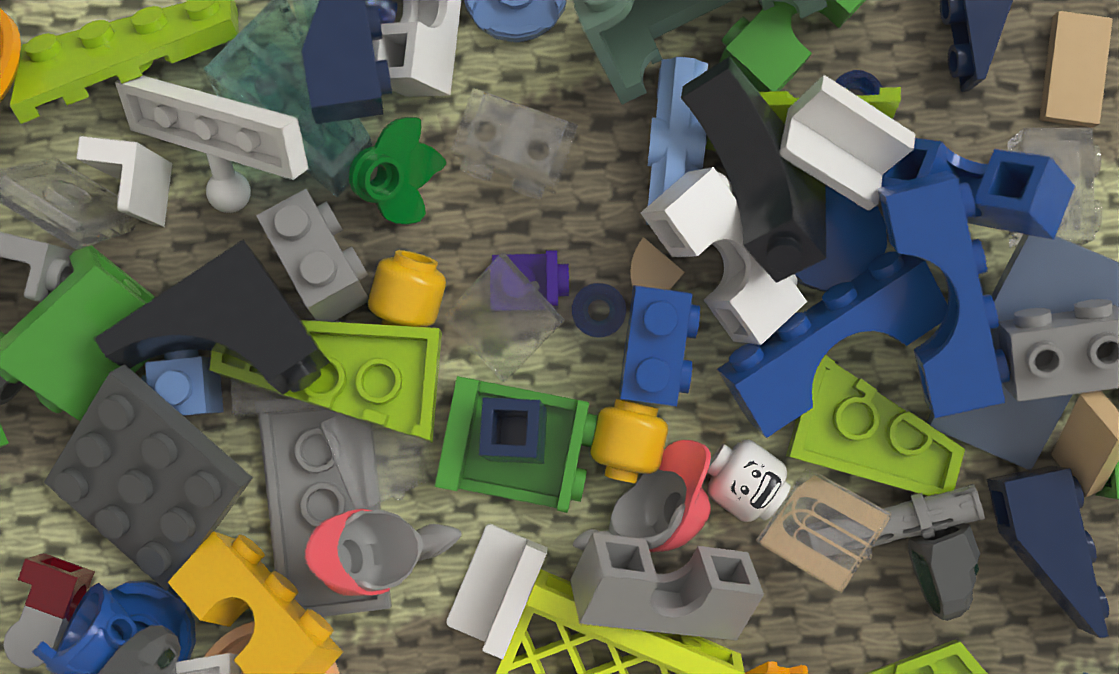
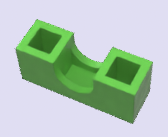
(767, 46)

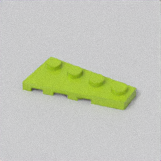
(119, 48)
(372, 375)

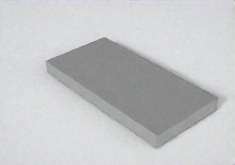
(301, 494)

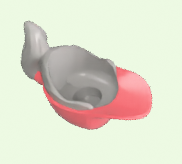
(664, 505)
(372, 550)

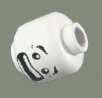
(747, 481)

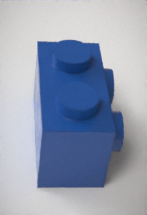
(656, 345)

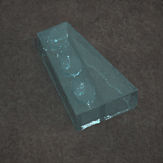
(268, 72)

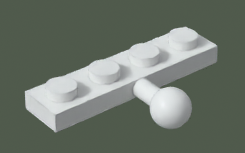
(221, 130)

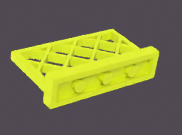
(554, 600)

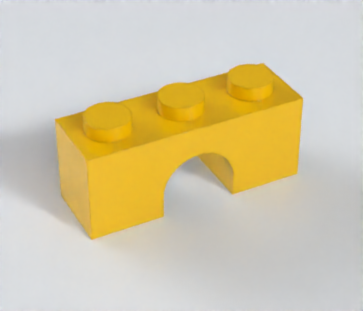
(229, 578)

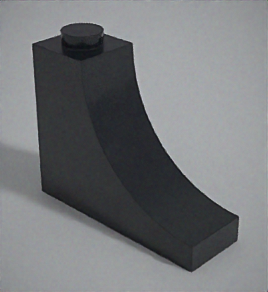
(776, 200)
(223, 309)

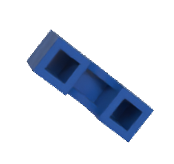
(1009, 193)

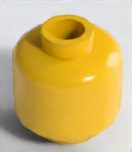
(407, 290)
(629, 440)

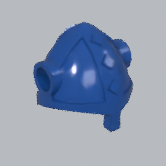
(91, 637)

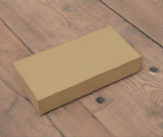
(1076, 69)
(1090, 441)

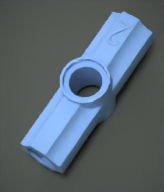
(675, 134)

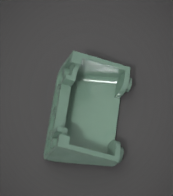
(626, 30)

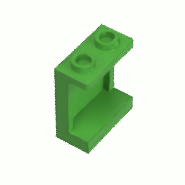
(55, 342)
(541, 484)

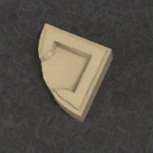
(653, 268)

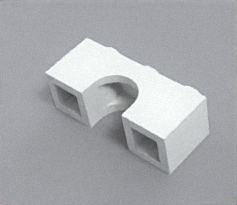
(421, 47)
(704, 212)

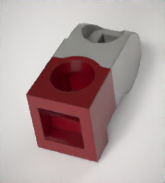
(48, 608)

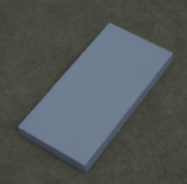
(1037, 276)

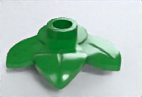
(401, 169)

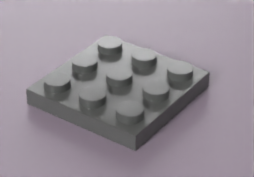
(146, 476)

